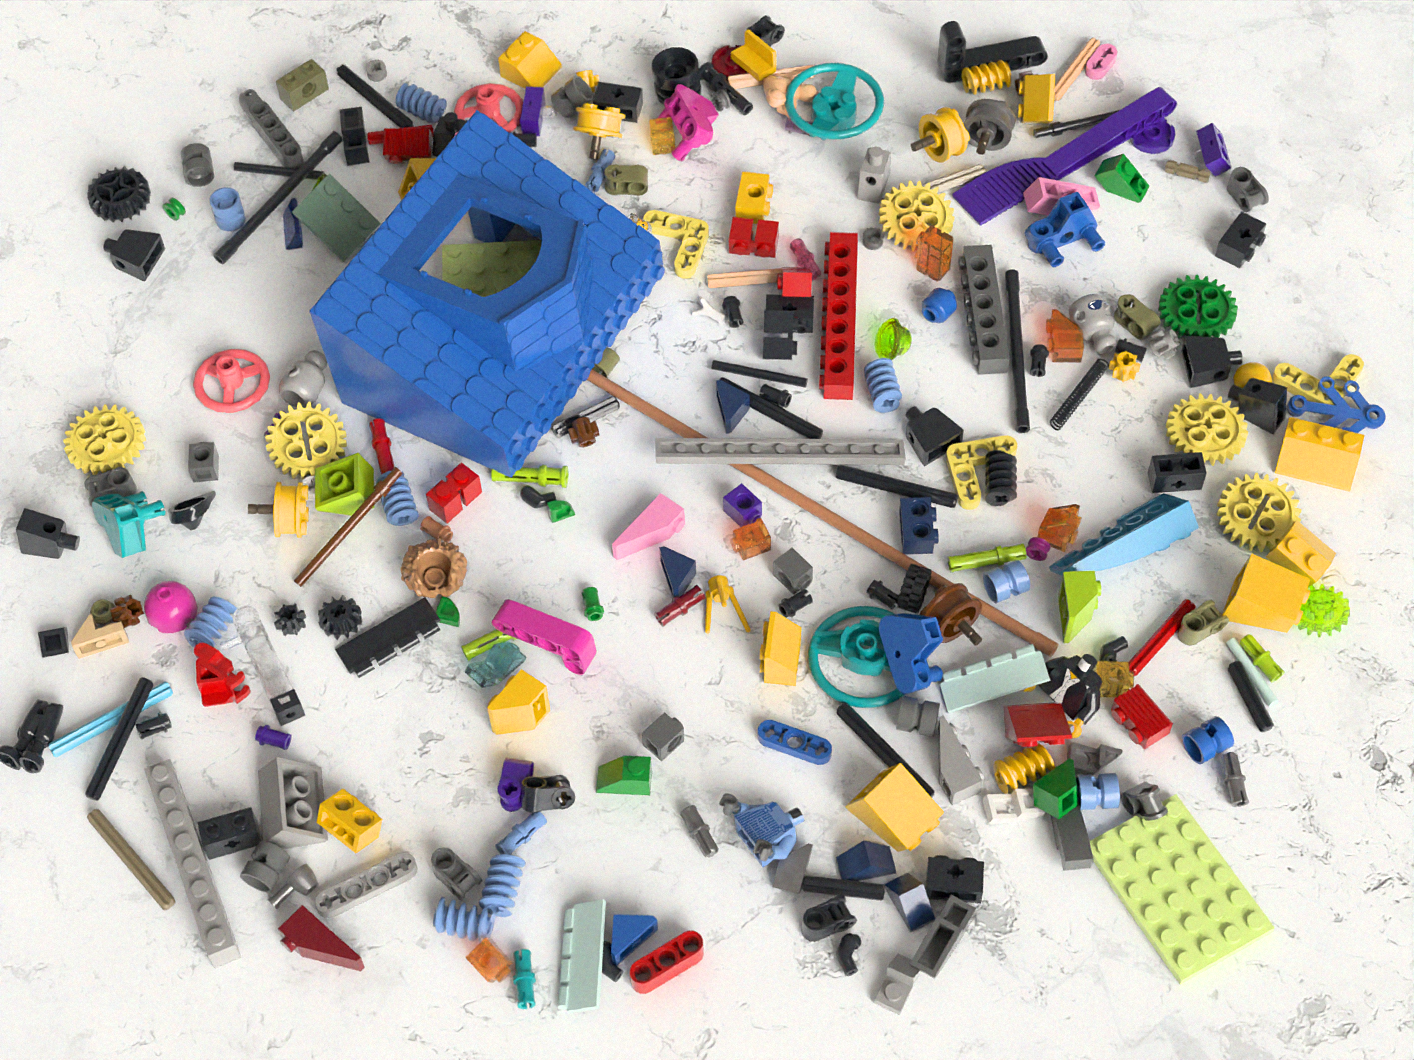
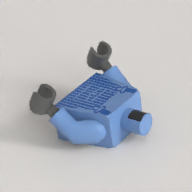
(764, 827)

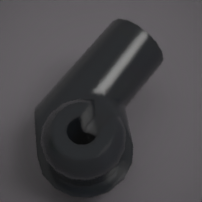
(534, 498)
(1109, 650)
(844, 953)
(608, 968)

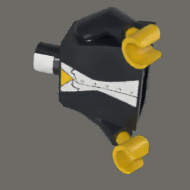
(1075, 687)

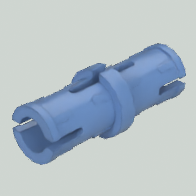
(598, 169)
(521, 833)

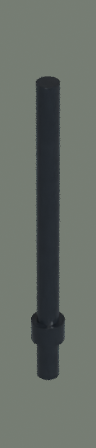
(1058, 128)

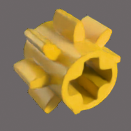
(588, 77)
(1124, 366)

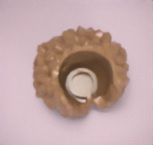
(434, 568)

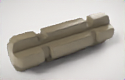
(1187, 171)

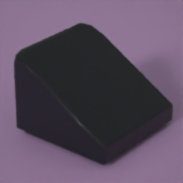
(54, 642)

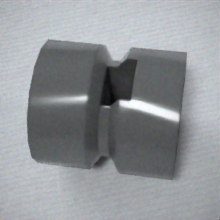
(572, 95)
(197, 165)
(918, 716)
(266, 863)

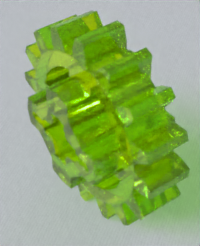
(1324, 611)

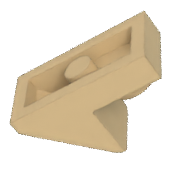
(94, 640)

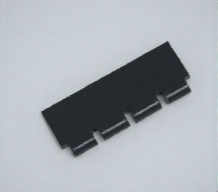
(381, 640)

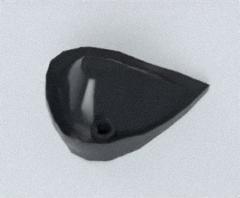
(191, 511)

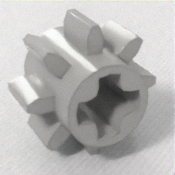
(1164, 343)

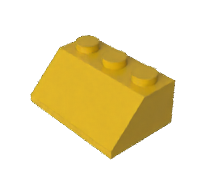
(1319, 454)

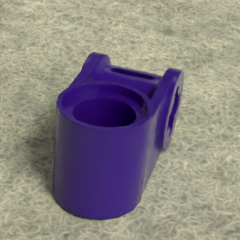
(510, 783)

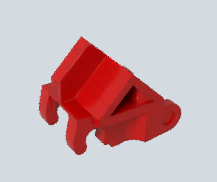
(216, 677)

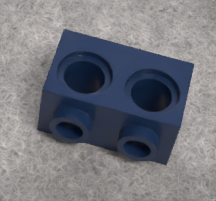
(917, 525)

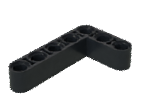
(954, 56)

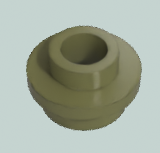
(101, 606)

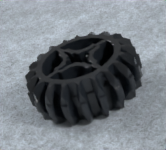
(118, 194)

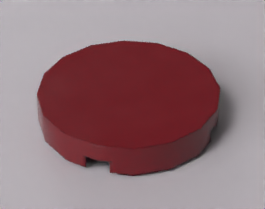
(724, 64)

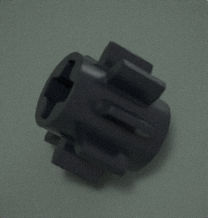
(290, 619)

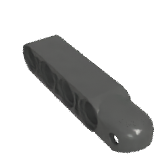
(271, 129)

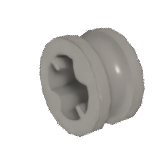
(377, 75)

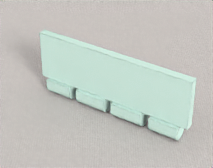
(986, 683)
(585, 952)

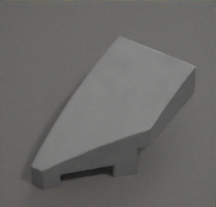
(1091, 760)
(792, 870)

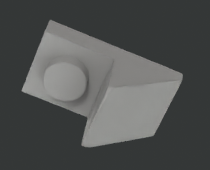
(897, 984)

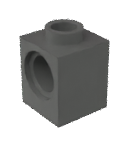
(203, 462)
(793, 571)
(663, 736)

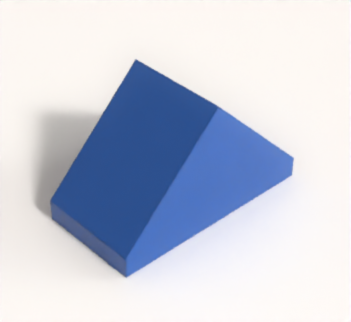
(630, 933)

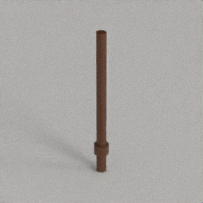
(382, 488)

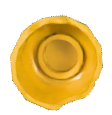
(1249, 371)

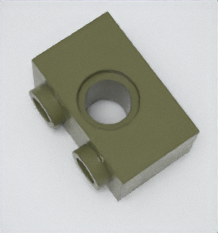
(302, 85)

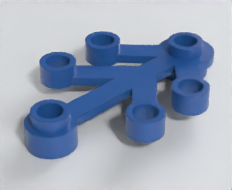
(1340, 410)

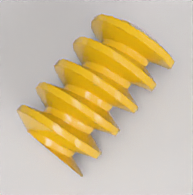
(986, 76)
(1022, 765)

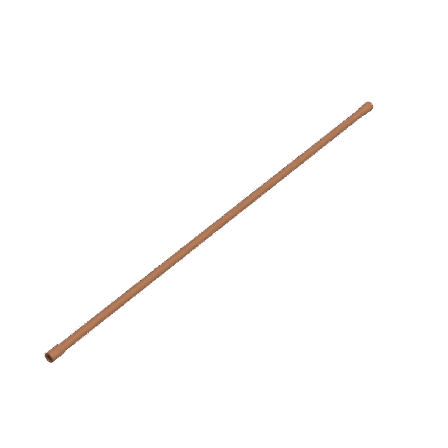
(1039, 640)

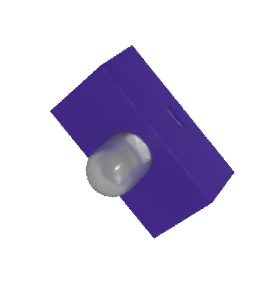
(535, 110)
(1212, 151)

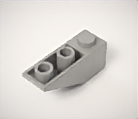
(956, 772)

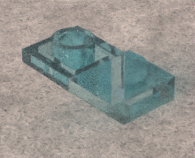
(497, 666)

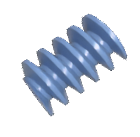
(420, 103)
(883, 385)
(399, 503)
(210, 621)
(499, 884)
(463, 922)

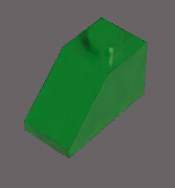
(625, 776)

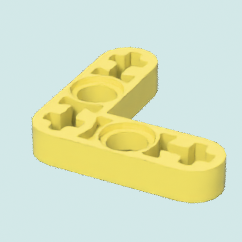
(686, 234)
(1315, 394)
(966, 463)

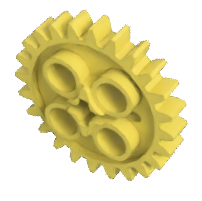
(915, 215)
(1207, 428)
(104, 439)
(283, 445)
(1236, 501)

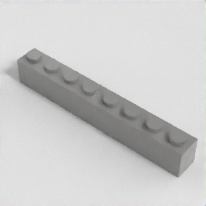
(192, 864)

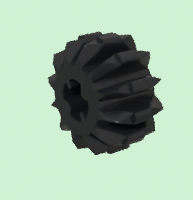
(340, 617)

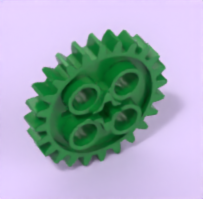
(1215, 307)

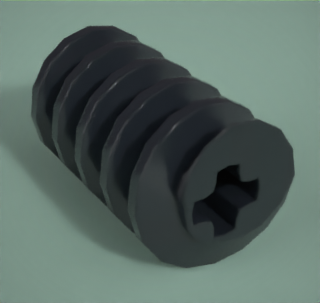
(1000, 478)

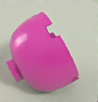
(170, 606)

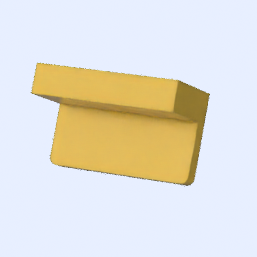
(755, 57)

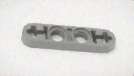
(368, 889)

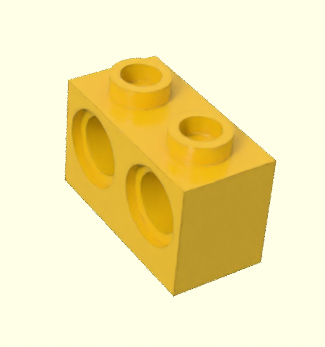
(349, 820)

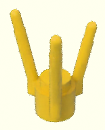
(720, 592)

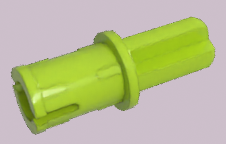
(1261, 658)

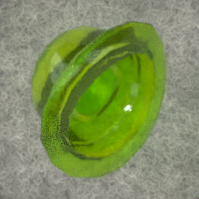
(892, 339)

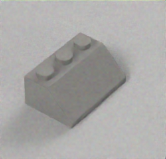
(291, 803)

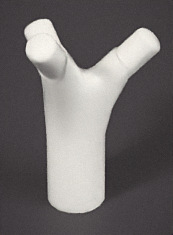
(709, 311)

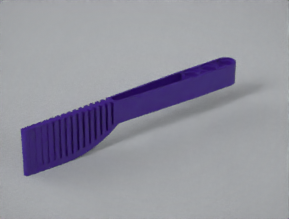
(1004, 185)

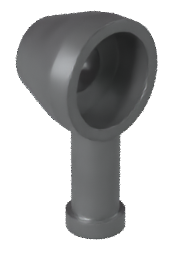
(301, 880)

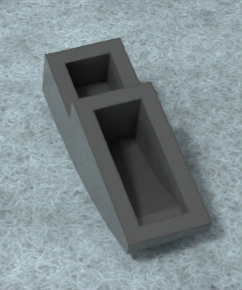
(1072, 840)
(943, 936)

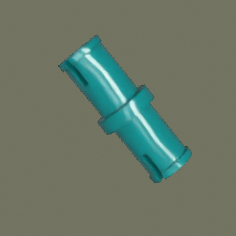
(524, 979)

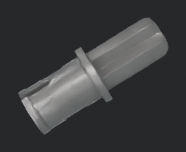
(1234, 779)
(699, 831)

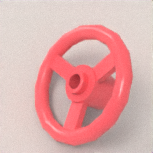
(488, 103)
(231, 378)

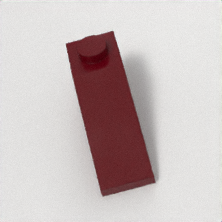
(316, 941)

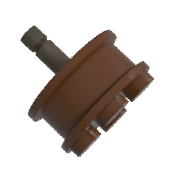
(954, 612)

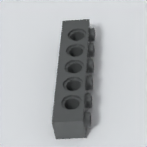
(985, 309)

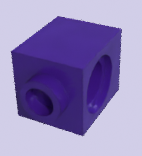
(739, 498)

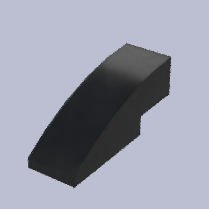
(354, 136)

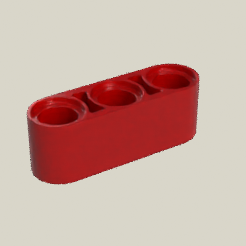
(672, 950)

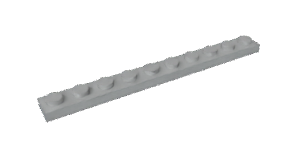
(779, 451)

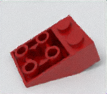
(1036, 722)

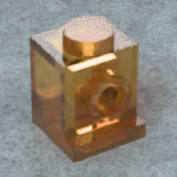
(751, 540)
(481, 957)

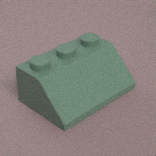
(336, 217)

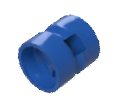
(1207, 740)

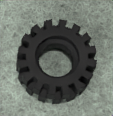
(914, 588)

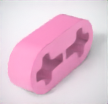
(1098, 60)

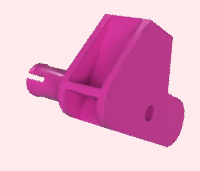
(692, 117)

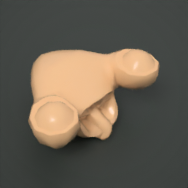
(775, 90)

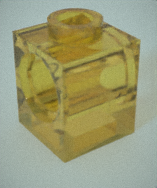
(662, 135)
(1116, 670)

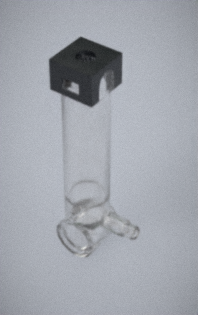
(266, 664)

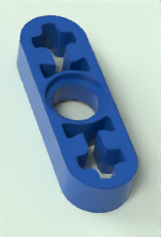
(799, 752)

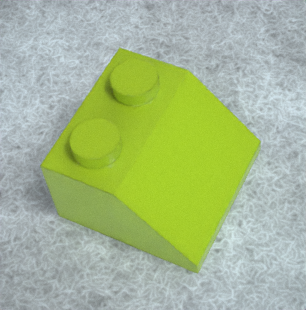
(343, 485)
(1077, 601)

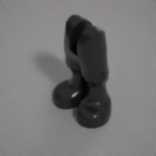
(39, 727)

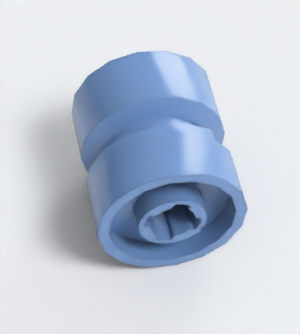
(227, 209)
(1010, 580)
(1098, 791)

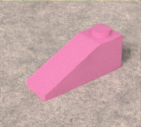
(1044, 194)
(651, 527)

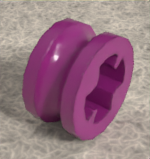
(1037, 549)

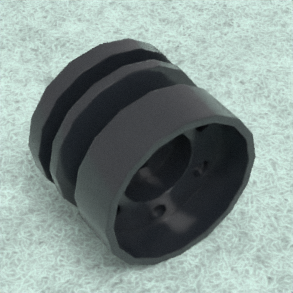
(672, 68)

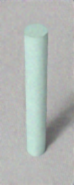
(1253, 673)

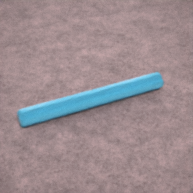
(104, 722)

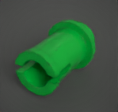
(593, 609)

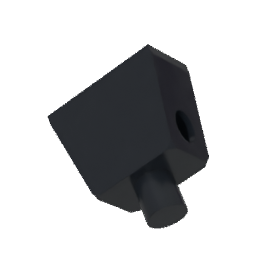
(445, 131)
(135, 252)
(1208, 360)
(1261, 403)
(931, 433)
(44, 535)

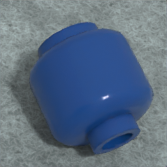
(939, 305)

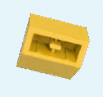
(780, 650)
(518, 705)

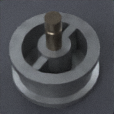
(989, 124)

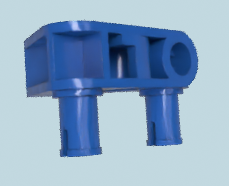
(1067, 215)
(908, 644)

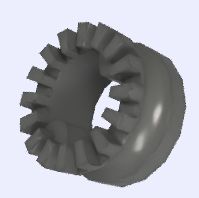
(720, 100)
(873, 232)

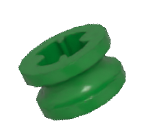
(174, 209)

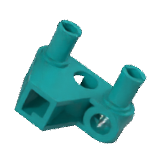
(125, 520)

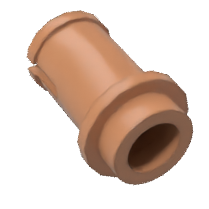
(436, 530)

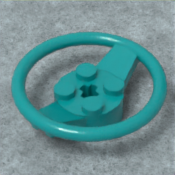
(835, 105)
(849, 646)

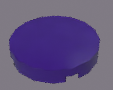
(1156, 140)

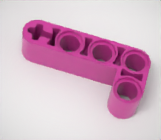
(547, 632)

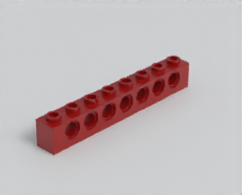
(841, 316)

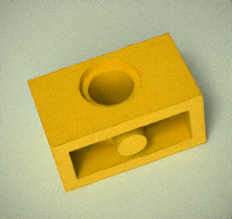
(753, 196)

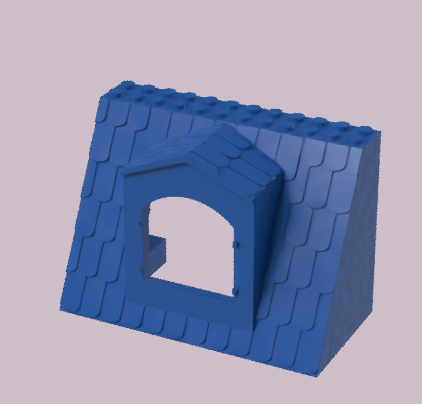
(498, 366)

